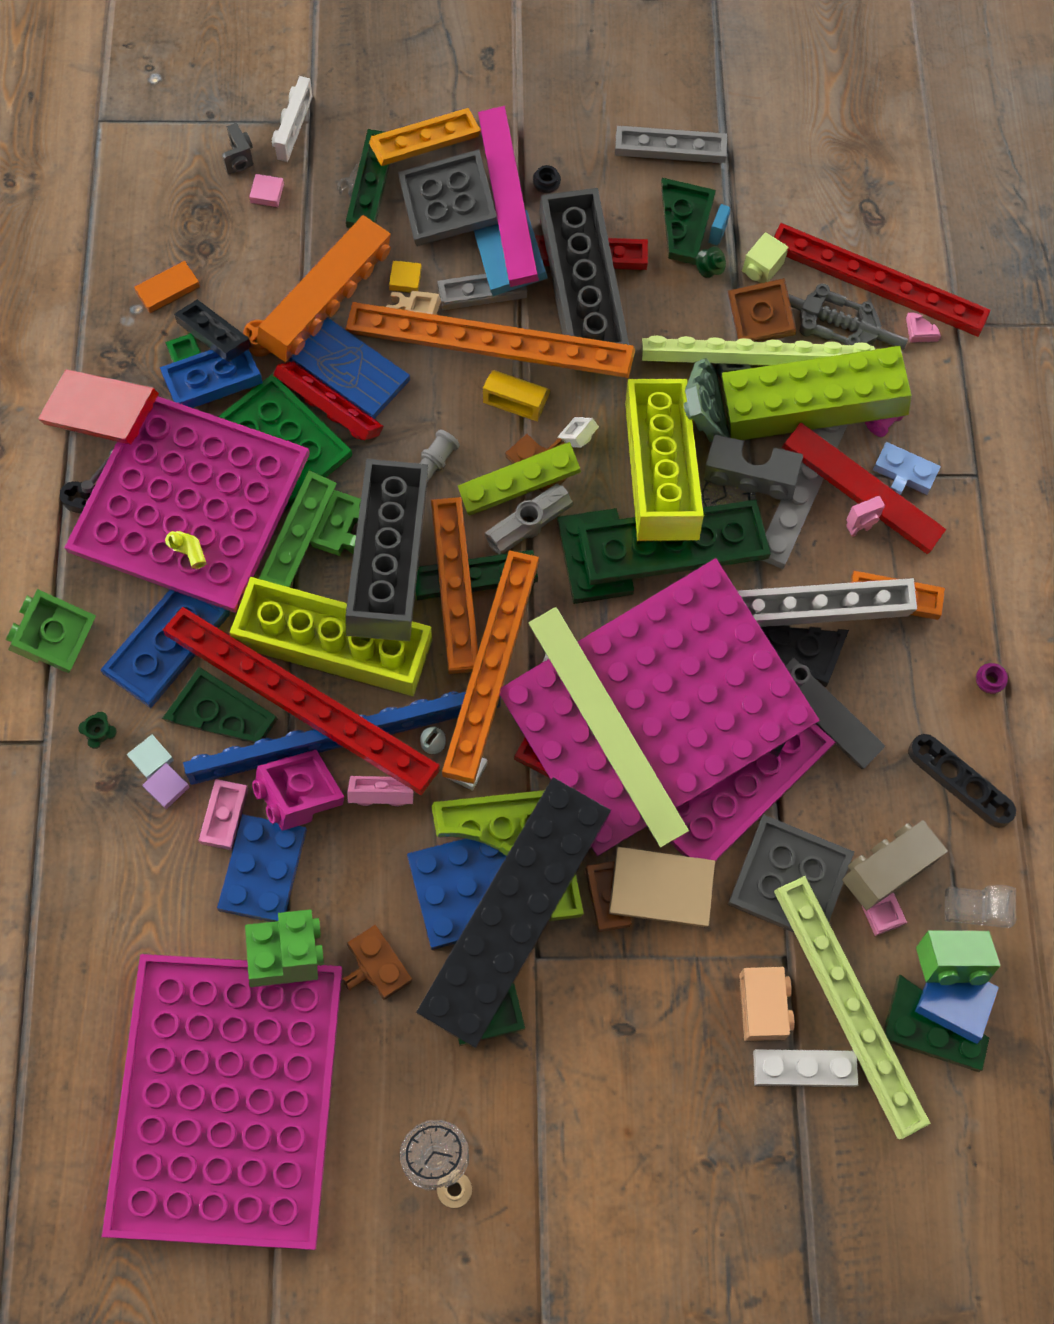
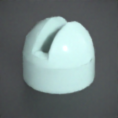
(438, 742)

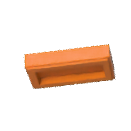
(167, 286)

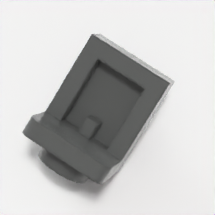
(240, 156)

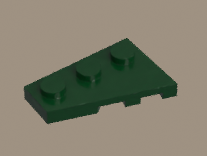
(685, 218)
(219, 709)
(922, 1035)

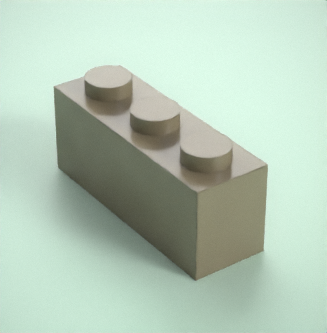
(893, 863)

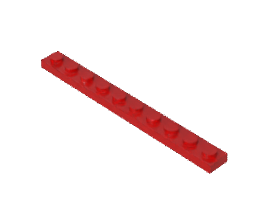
(302, 701)

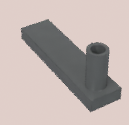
(836, 719)

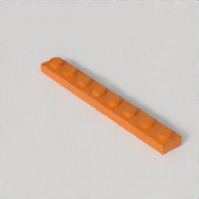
(490, 668)

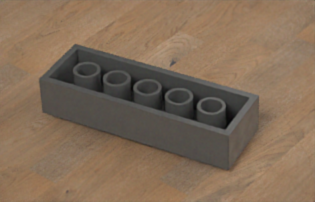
(582, 266)
(387, 550)

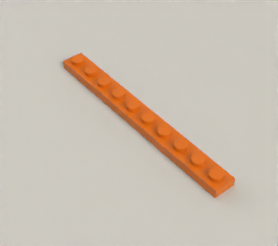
(491, 339)

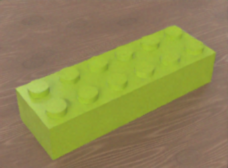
(816, 393)

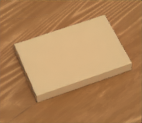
(662, 887)

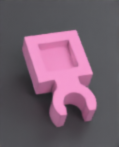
(864, 515)

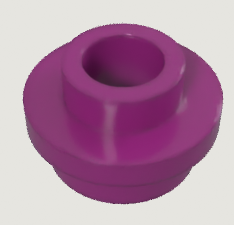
(997, 673)

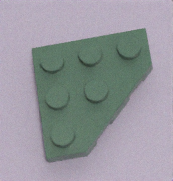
(705, 400)

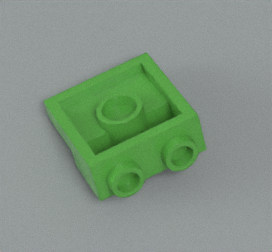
(50, 631)
(284, 949)

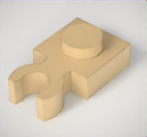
(417, 302)

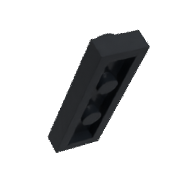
(212, 330)

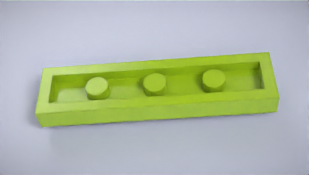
(519, 478)

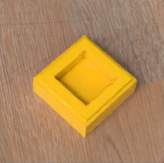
(405, 276)

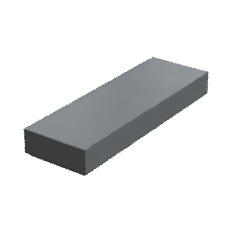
(472, 291)

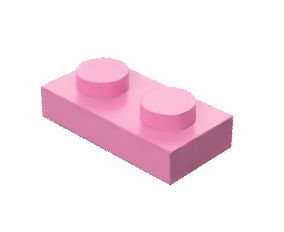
(379, 790)
(223, 814)

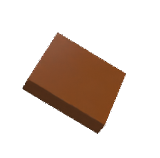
(762, 311)

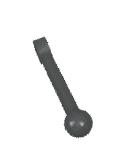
(88, 485)

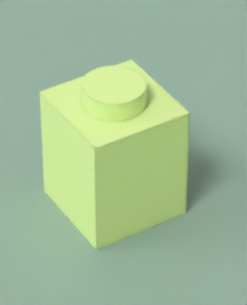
(765, 258)

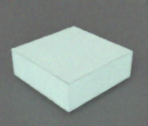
(149, 756)

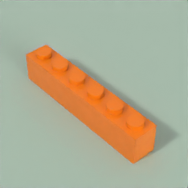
(324, 289)

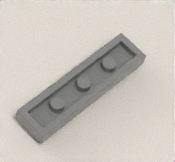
(671, 144)

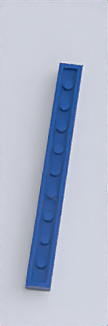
(266, 750)

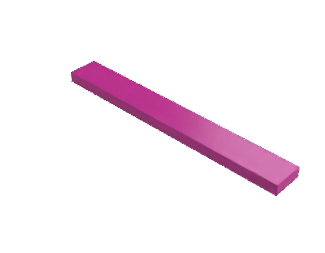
(508, 197)

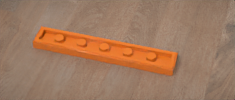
(455, 584)

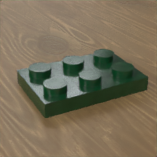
(574, 561)

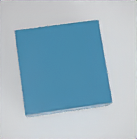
(719, 224)

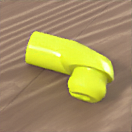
(187, 545)

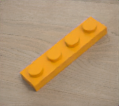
(424, 136)

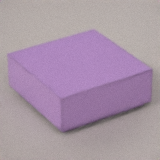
(165, 786)

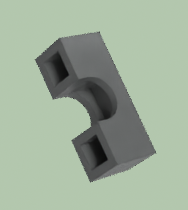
(728, 467)

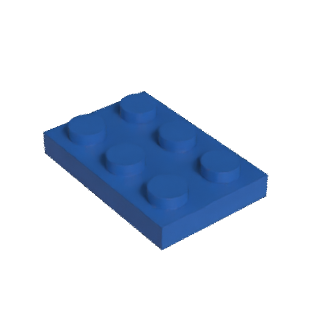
(209, 377)
(261, 869)

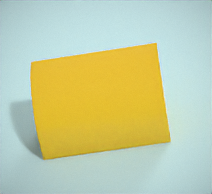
(515, 395)

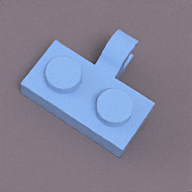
(906, 469)

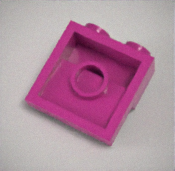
(296, 789)

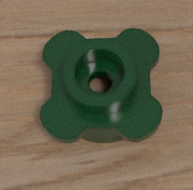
(95, 721)

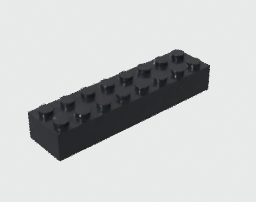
(513, 913)

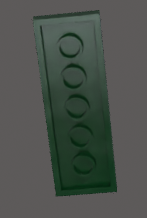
(728, 533)

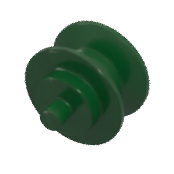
(710, 262)

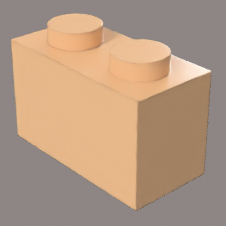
(765, 1004)

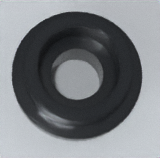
(546, 173)

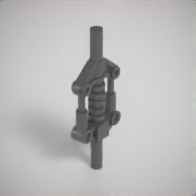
(866, 330)

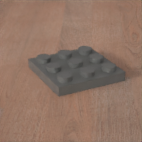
(447, 197)
(780, 857)

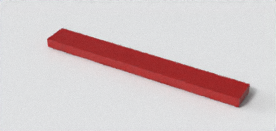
(883, 280)

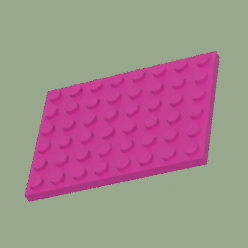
(688, 683)
(223, 1106)

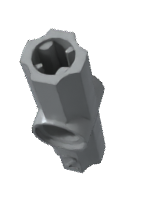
(514, 529)

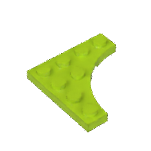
(498, 823)

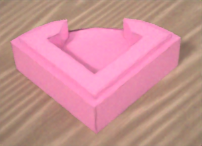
(920, 329)

